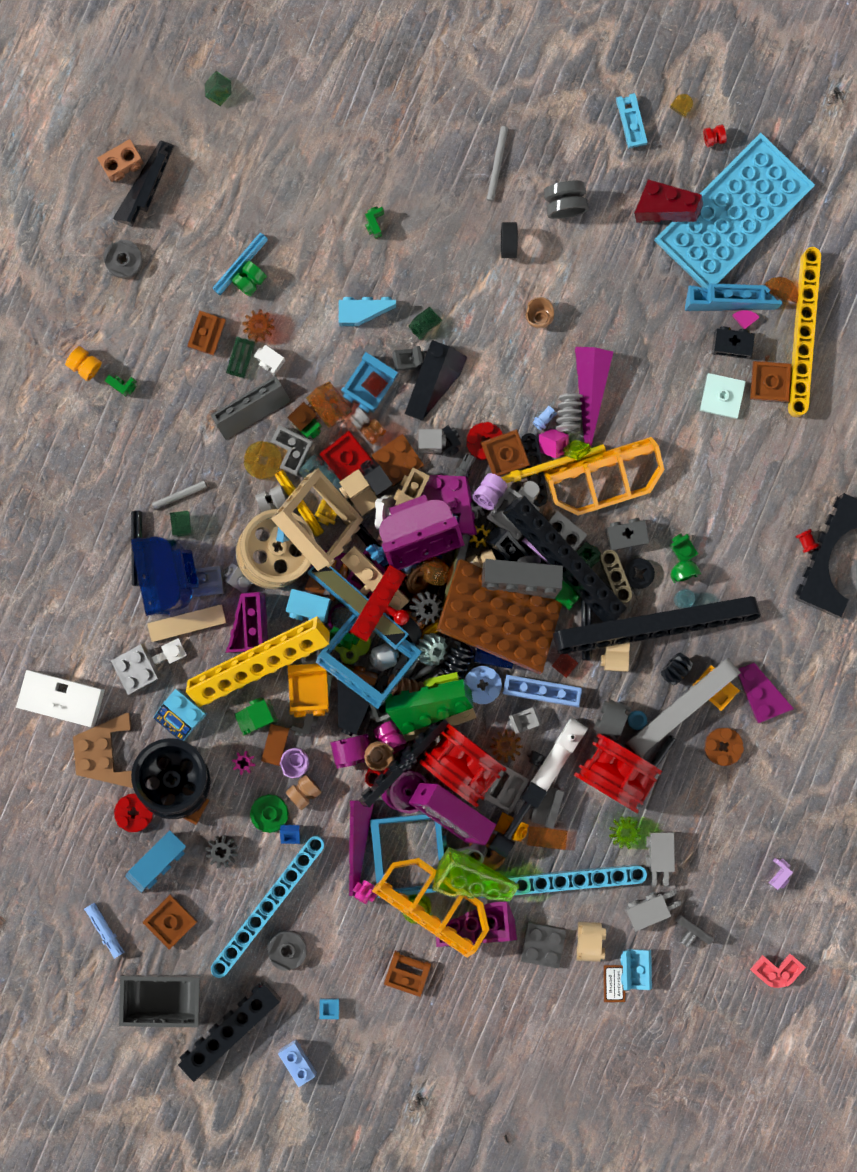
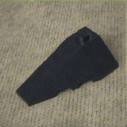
(437, 374)

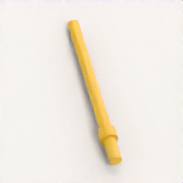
(516, 475)

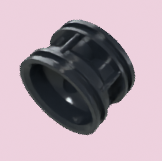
(146, 766)

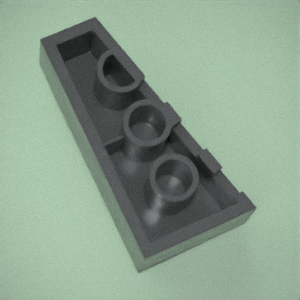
(522, 577)

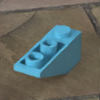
(358, 312)

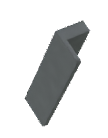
(250, 408)

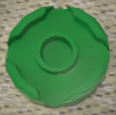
(269, 813)

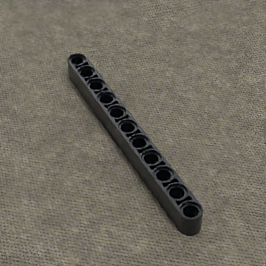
(656, 625)

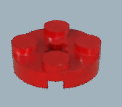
(480, 430)
(123, 817)

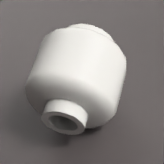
(383, 657)

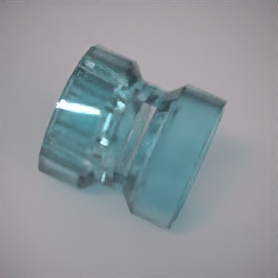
(681, 599)

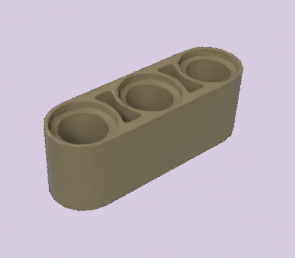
(615, 567)

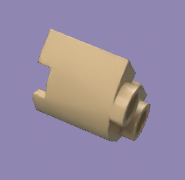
(590, 942)

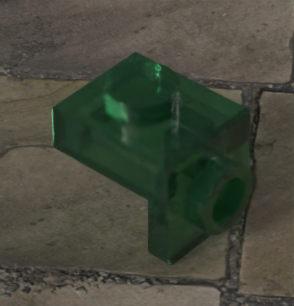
(424, 323)

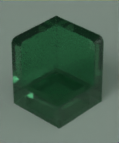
(218, 88)
(181, 524)

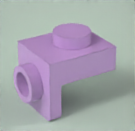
(781, 879)

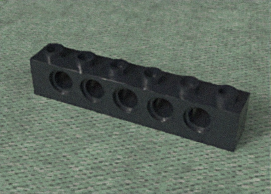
(195, 1068)

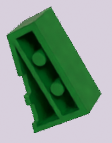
(256, 716)

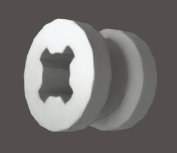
(358, 419)

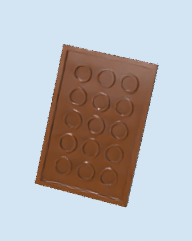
(499, 621)

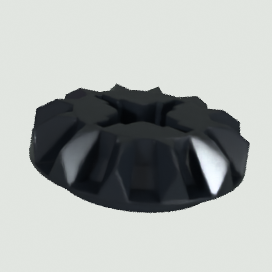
(648, 575)

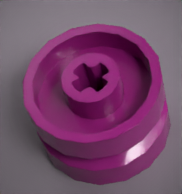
(401, 791)

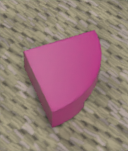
(745, 318)

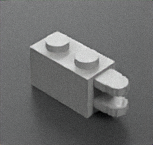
(660, 855)
(651, 909)

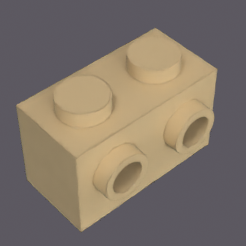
(412, 486)

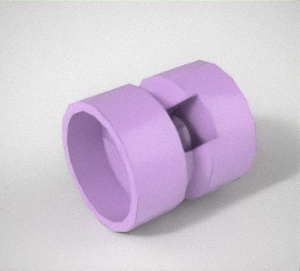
(490, 491)

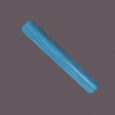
(237, 266)

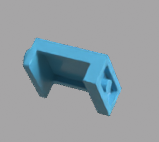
(355, 392)

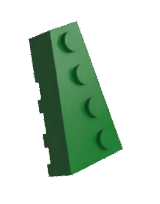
(429, 705)

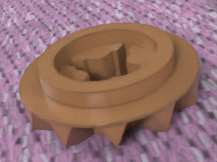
(411, 583)

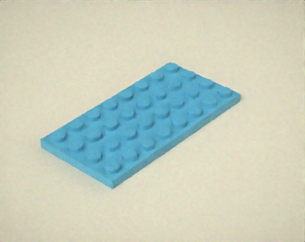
(736, 212)

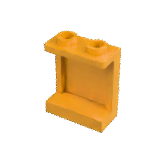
(308, 690)

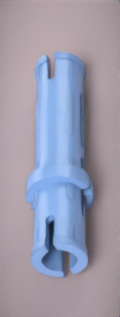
(104, 930)

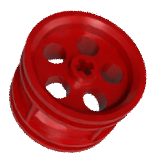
(462, 766)
(619, 773)

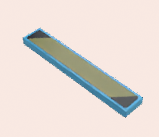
(355, 602)

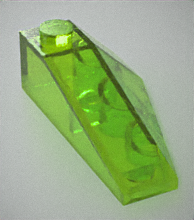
(467, 877)

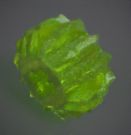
(632, 833)

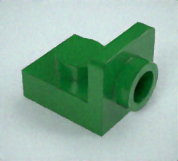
(117, 384)
(683, 547)

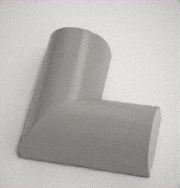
(296, 447)

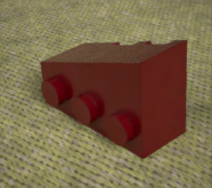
(666, 202)

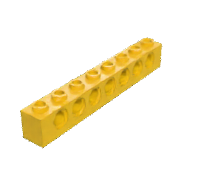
(258, 662)

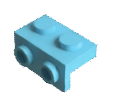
(636, 969)

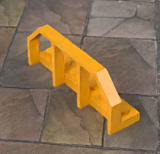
(608, 459)
(431, 922)

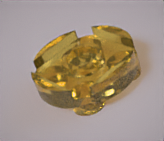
(263, 449)

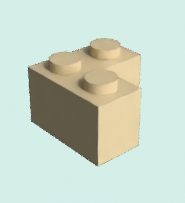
(359, 492)

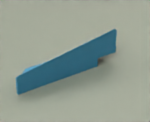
(730, 297)

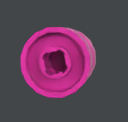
(389, 734)

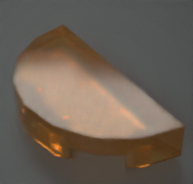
(783, 288)

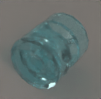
(313, 463)

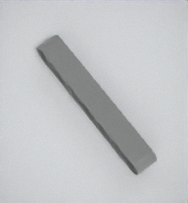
(683, 707)

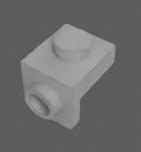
(235, 578)
(525, 720)

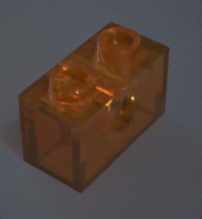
(329, 404)

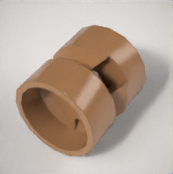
(303, 792)

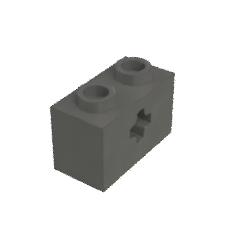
(618, 541)

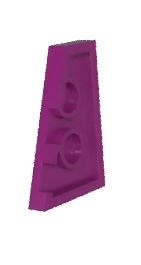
(762, 694)

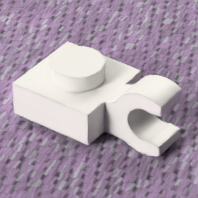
(171, 651)

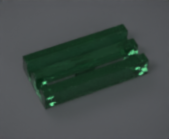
(244, 342)

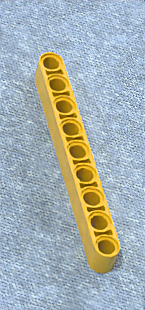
(809, 324)

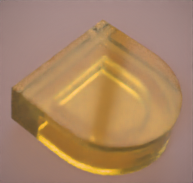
(682, 104)

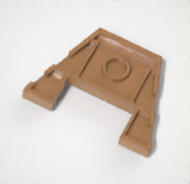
(95, 752)

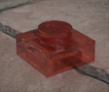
(374, 384)
(564, 665)

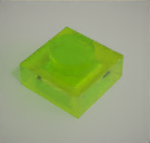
(576, 449)

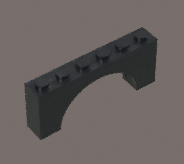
(817, 586)

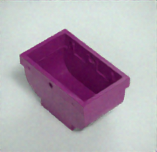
(417, 529)

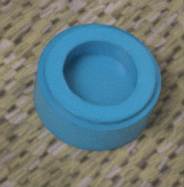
(637, 720)

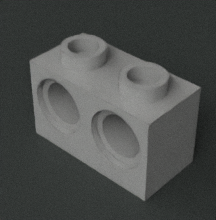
(568, 528)

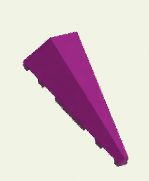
(592, 372)
(359, 828)

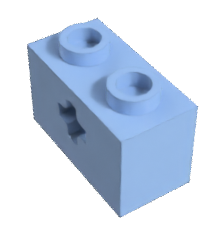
(297, 1063)

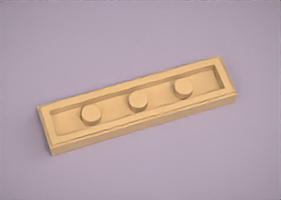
(186, 623)

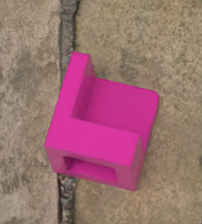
(552, 442)

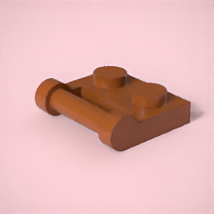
(404, 979)

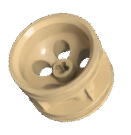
(265, 574)

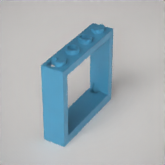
(355, 682)
(377, 850)

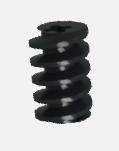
(459, 660)

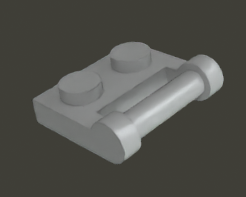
(510, 791)

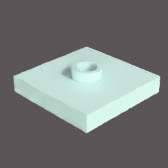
(722, 396)

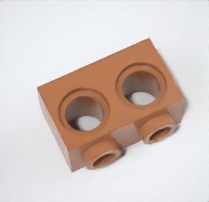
(117, 156)

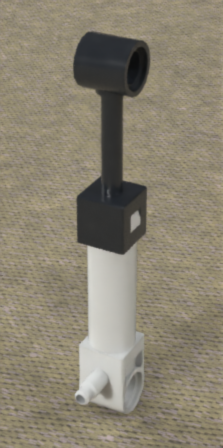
(538, 787)

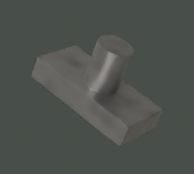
(692, 932)

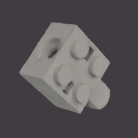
(496, 516)

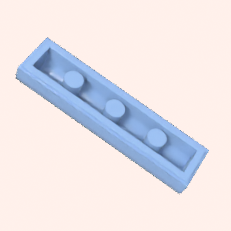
(542, 691)

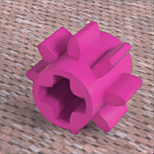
(239, 765)
(364, 892)

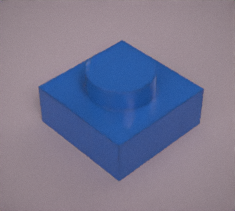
(290, 834)

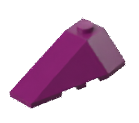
(499, 919)

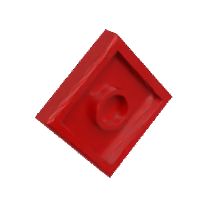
(345, 456)

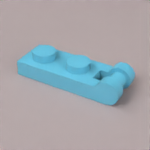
(631, 121)

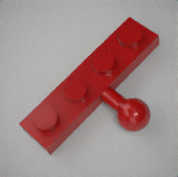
(379, 603)

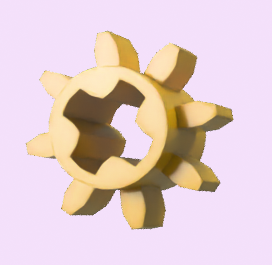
(482, 540)

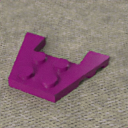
(457, 495)

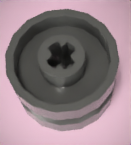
(566, 199)

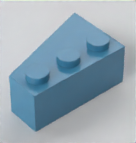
(156, 862)

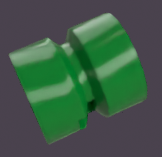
(249, 278)

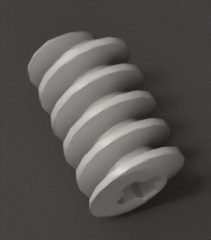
(568, 413)

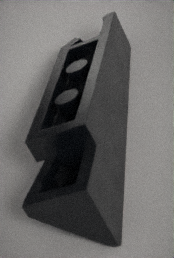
(145, 186)

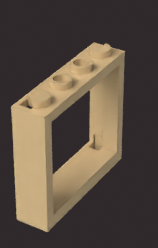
(300, 537)

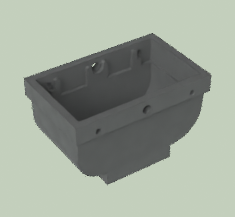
(159, 1001)

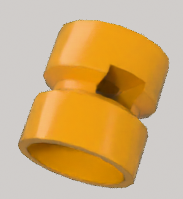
(83, 363)

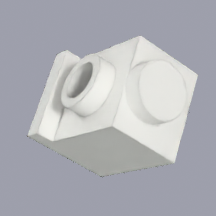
(269, 359)

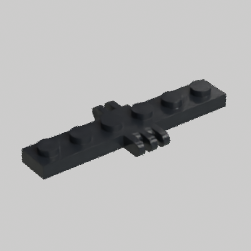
(400, 765)

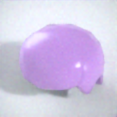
(294, 762)

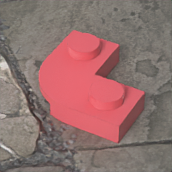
(778, 976)

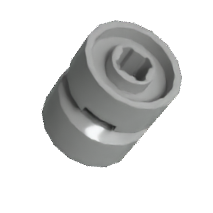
(275, 494)

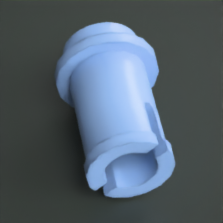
(540, 421)

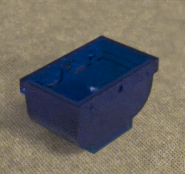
(168, 574)

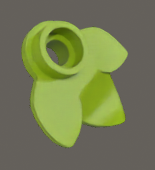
(358, 650)

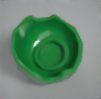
(684, 570)

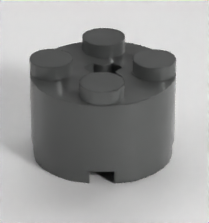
(612, 720)

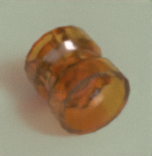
(373, 431)

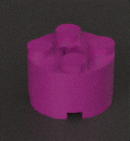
(350, 750)

